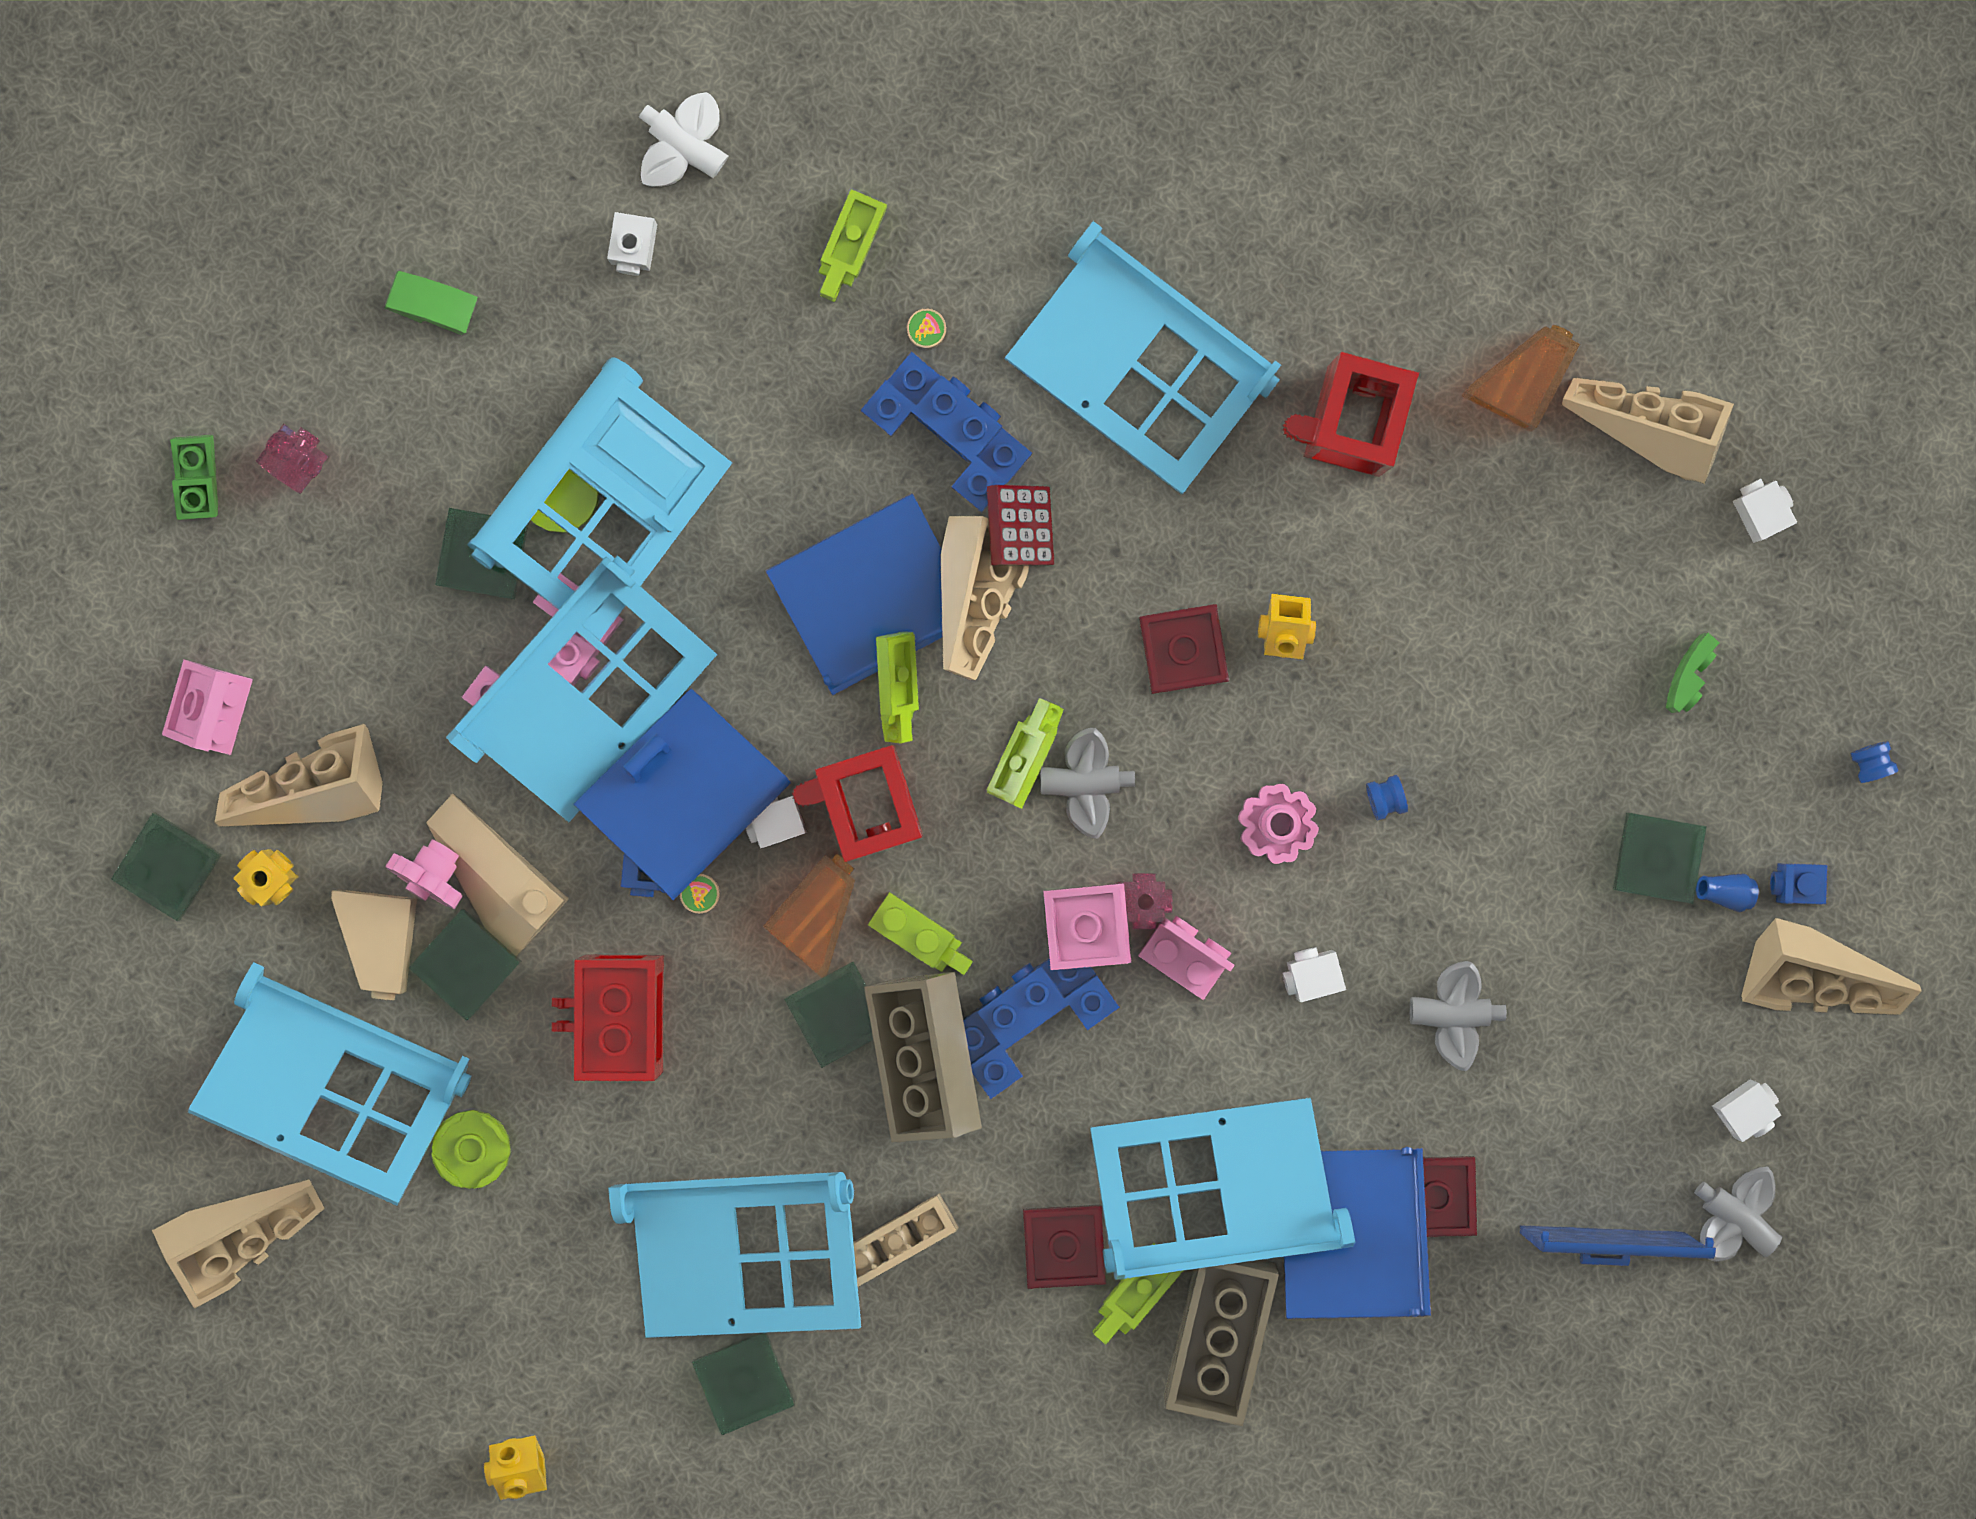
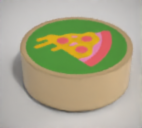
(926, 328)
(700, 894)

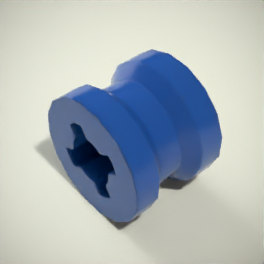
(1874, 762)
(1387, 797)

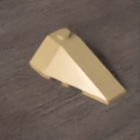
(972, 594)

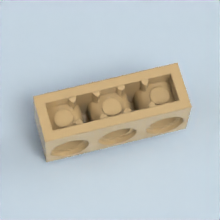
(902, 1238)

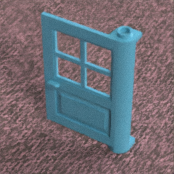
(1099, 330)
(628, 454)
(548, 728)
(280, 1069)
(1266, 1180)
(694, 1257)

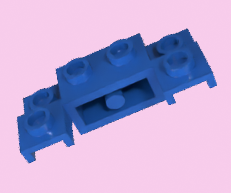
(955, 420)
(1020, 1009)

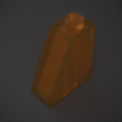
(1527, 378)
(815, 913)

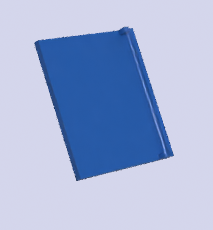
(862, 586)
(682, 793)
(1616, 1242)
(1389, 1261)

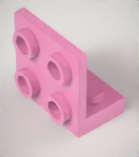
(1184, 957)

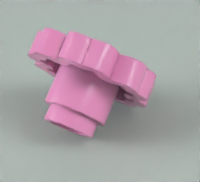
(1278, 823)
(428, 873)

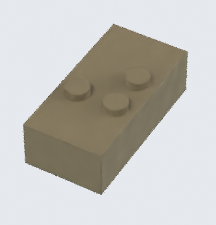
(923, 1057)
(1221, 1340)

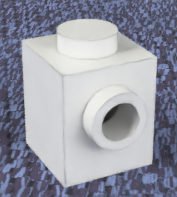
(632, 243)
(1765, 509)
(777, 823)
(1313, 975)
(1748, 1110)

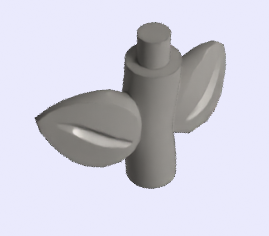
(1086, 781)
(1457, 1013)
(1740, 1214)

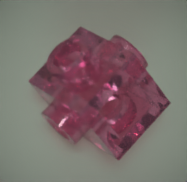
(292, 457)
(1160, 900)

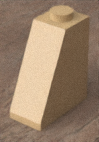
(377, 938)

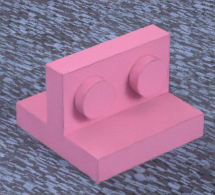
(206, 707)
(1087, 927)

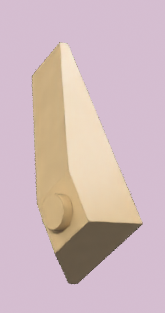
(1669, 432)
(325, 786)
(500, 883)
(1809, 967)
(218, 1240)

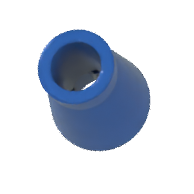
(1730, 891)

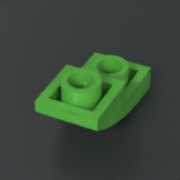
(431, 302)
(194, 477)
(1686, 684)

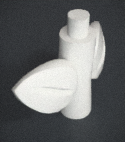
(682, 141)

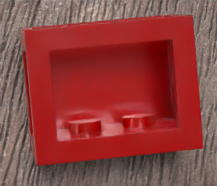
(1368, 380)
(829, 789)
(616, 1017)

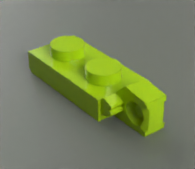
(850, 242)
(897, 685)
(1025, 754)
(918, 935)
(1131, 1303)

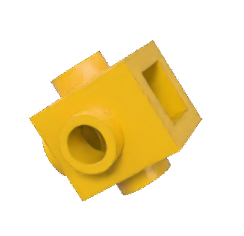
(1287, 635)
(278, 873)
(516, 1468)

